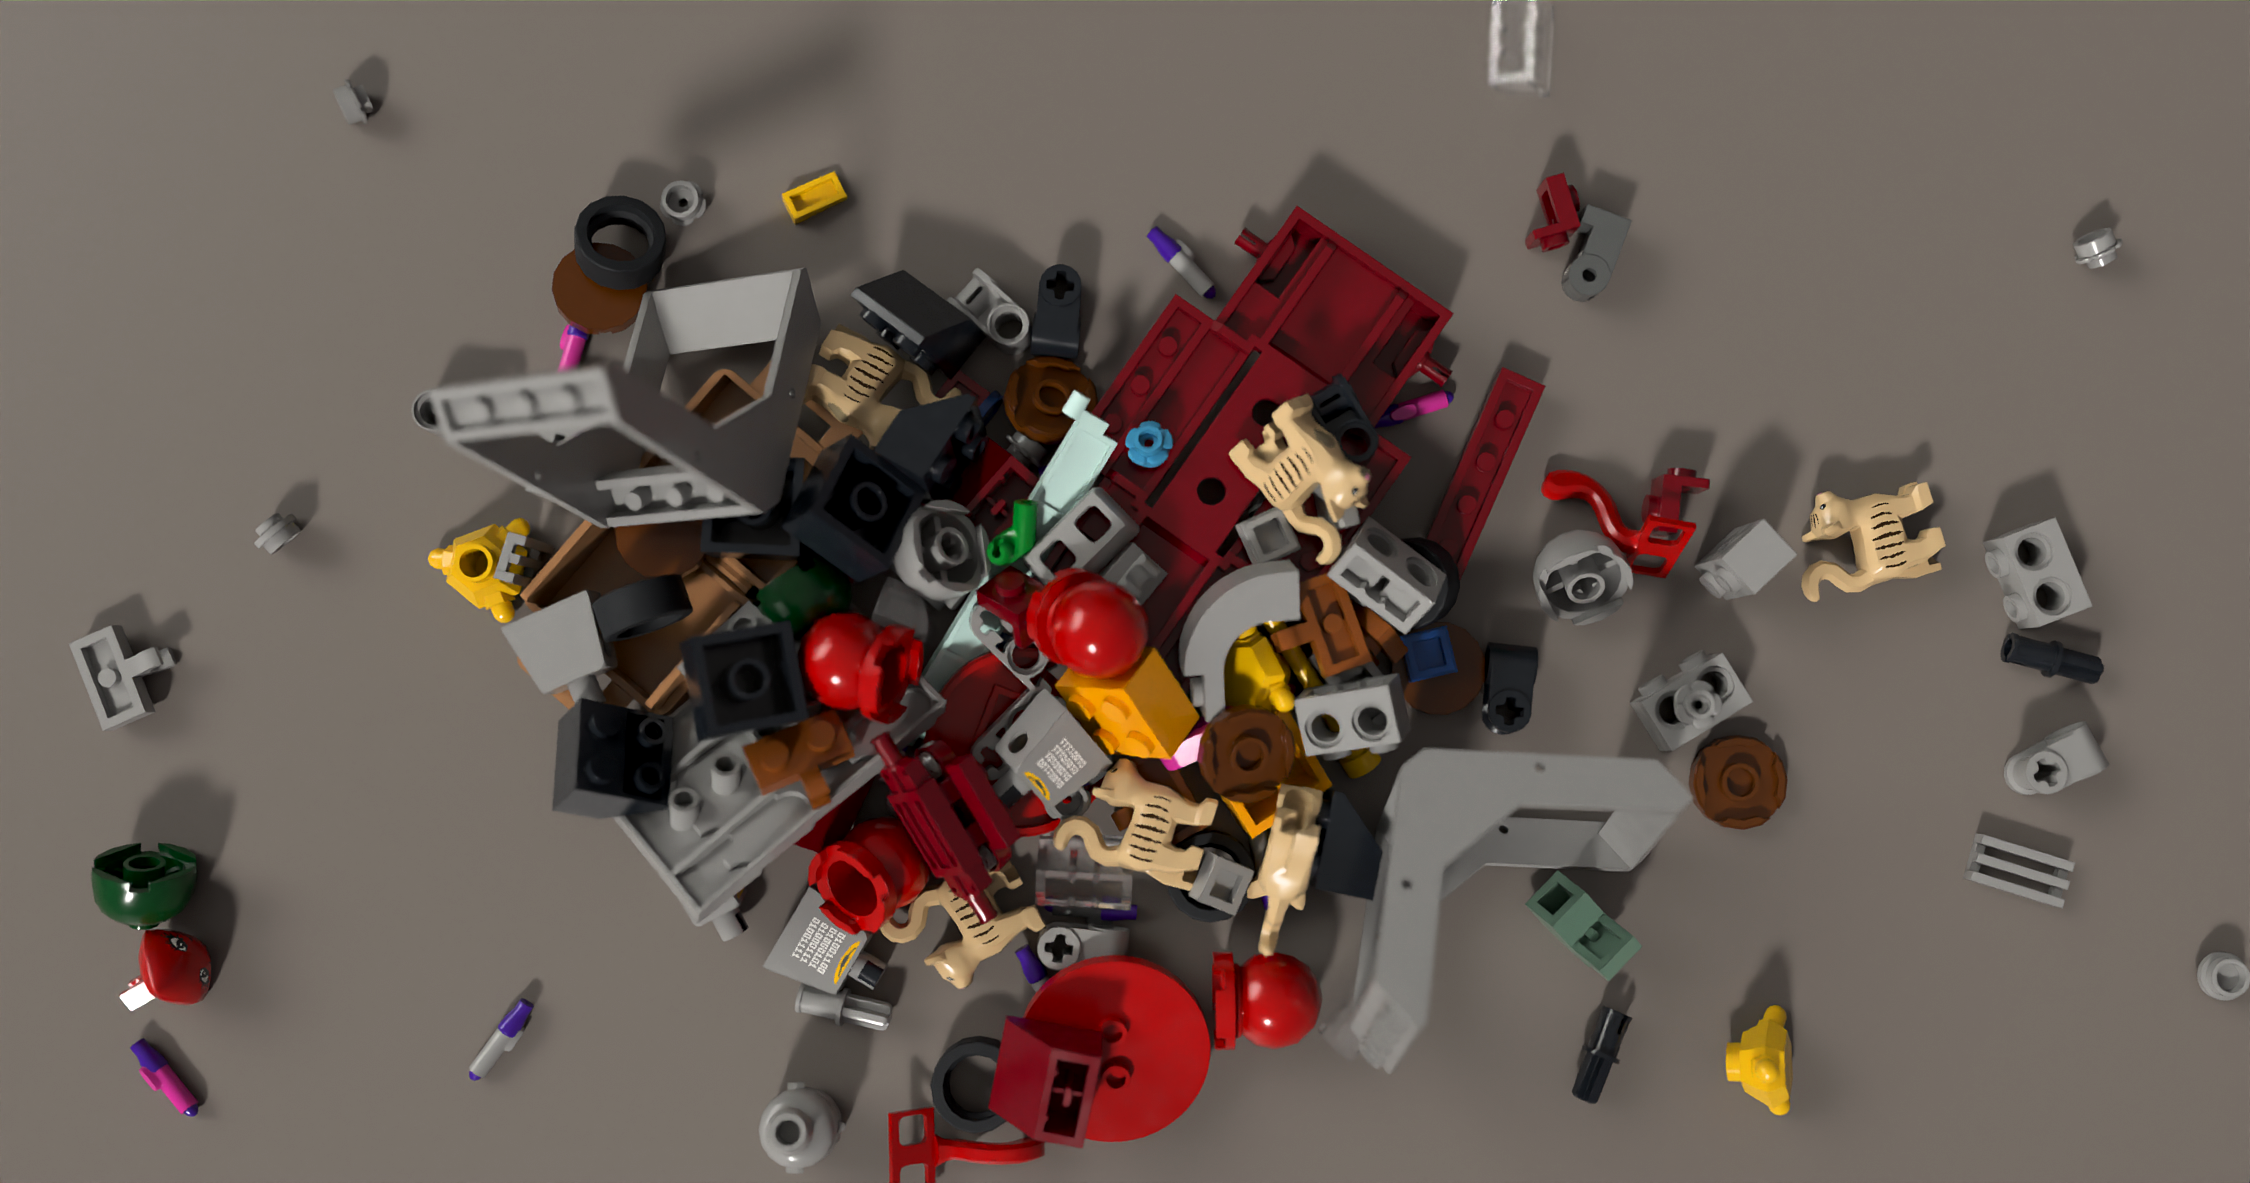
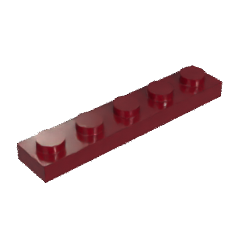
(1484, 465)

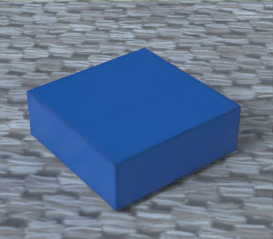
(1428, 654)

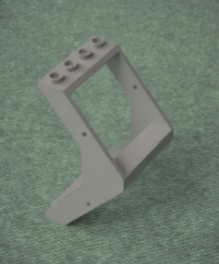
(596, 472)
(1446, 828)

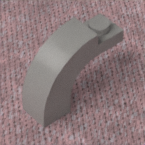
(1222, 614)

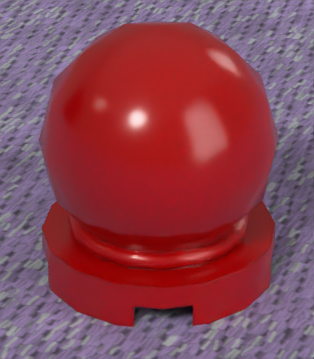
(1088, 624)
(858, 664)
(869, 875)
(1264, 999)

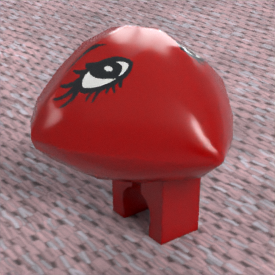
(171, 969)

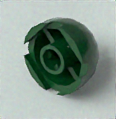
(805, 596)
(143, 885)

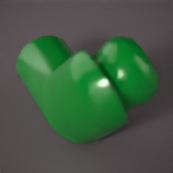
(1018, 537)

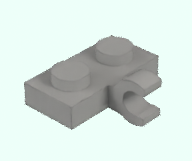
(116, 675)

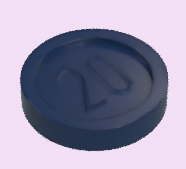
(990, 406)

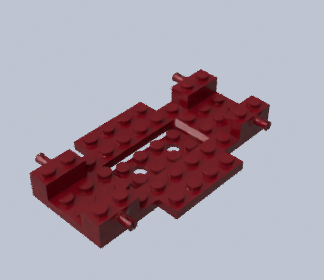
(1310, 313)

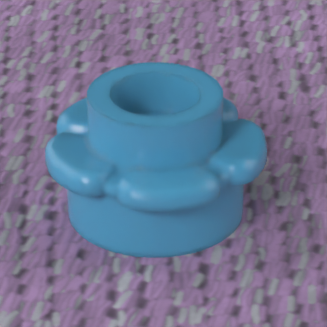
(1149, 456)

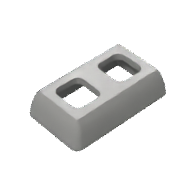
(1089, 555)

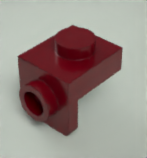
(1560, 209)
(1666, 496)
(1009, 598)

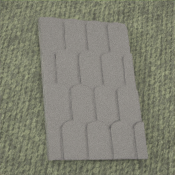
(721, 825)

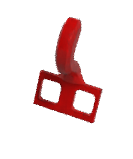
(1574, 484)
(936, 1150)

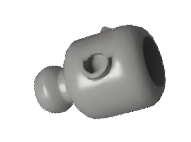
(800, 1127)

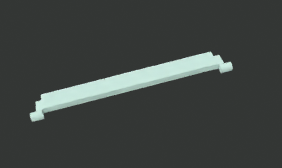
(1057, 491)

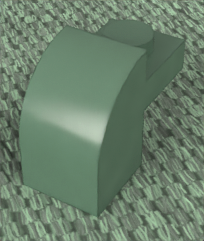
(1583, 926)

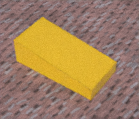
(813, 197)

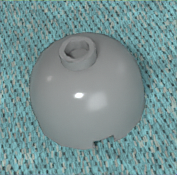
(942, 552)
(1581, 577)

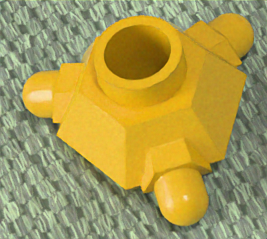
(472, 565)
(1256, 674)
(1764, 1061)

